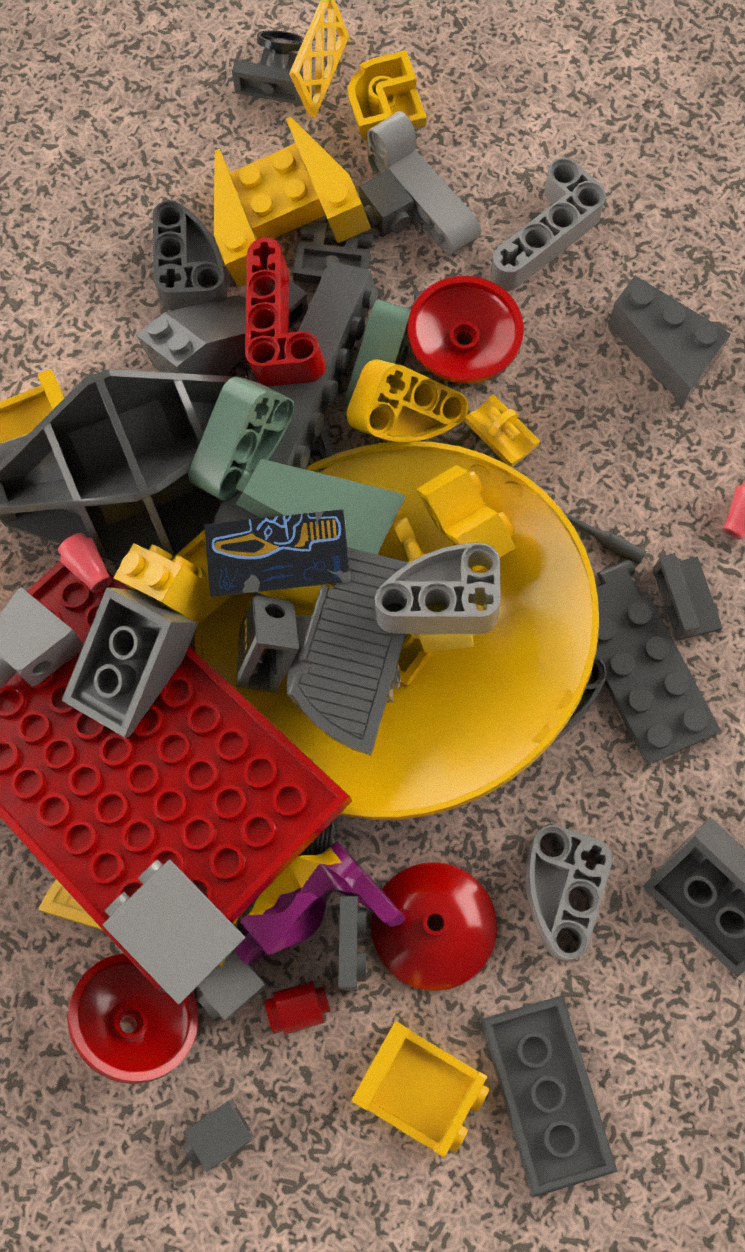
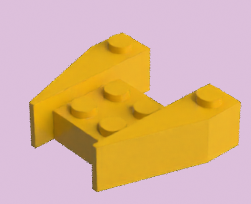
(281, 196)

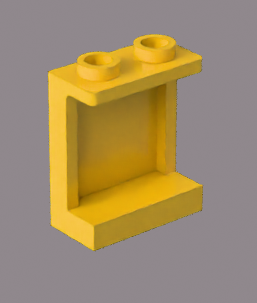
(26, 410)
(421, 1090)

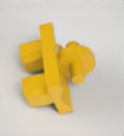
(502, 431)

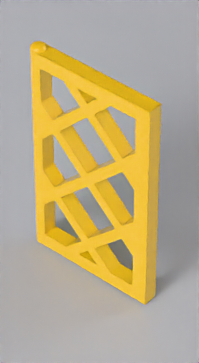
(305, 55)

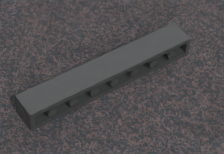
(337, 321)

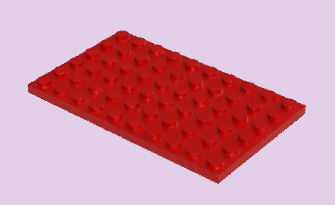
(190, 784)

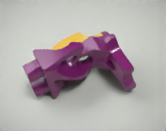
(297, 901)

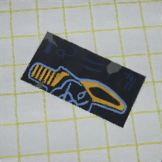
(277, 553)

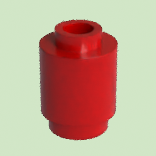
(297, 1008)

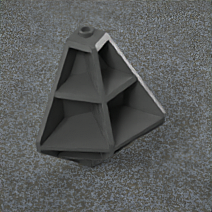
(115, 464)

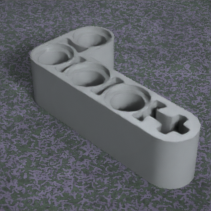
(444, 215)
(515, 259)

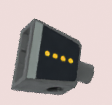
(268, 625)

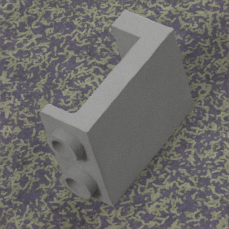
(172, 929)

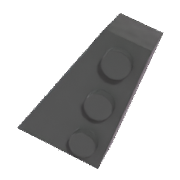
(667, 337)

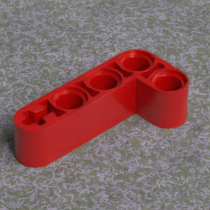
(269, 307)

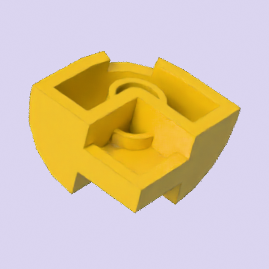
(384, 88)

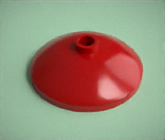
(470, 311)
(440, 957)
(119, 993)

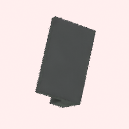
(686, 596)

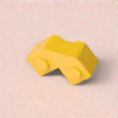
(460, 512)

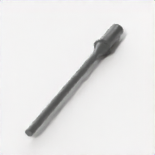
(611, 541)

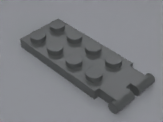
(647, 670)

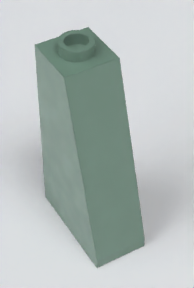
(289, 490)

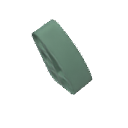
(383, 339)
(240, 432)

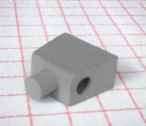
(33, 640)

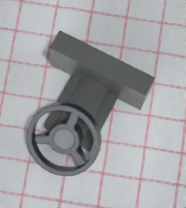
(271, 76)

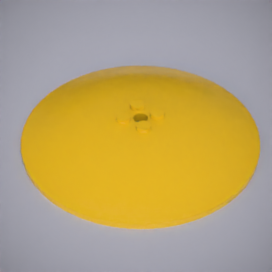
(463, 713)

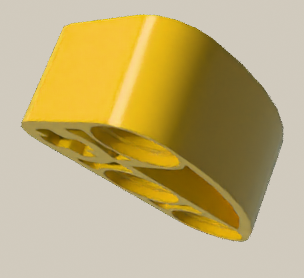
(399, 414)

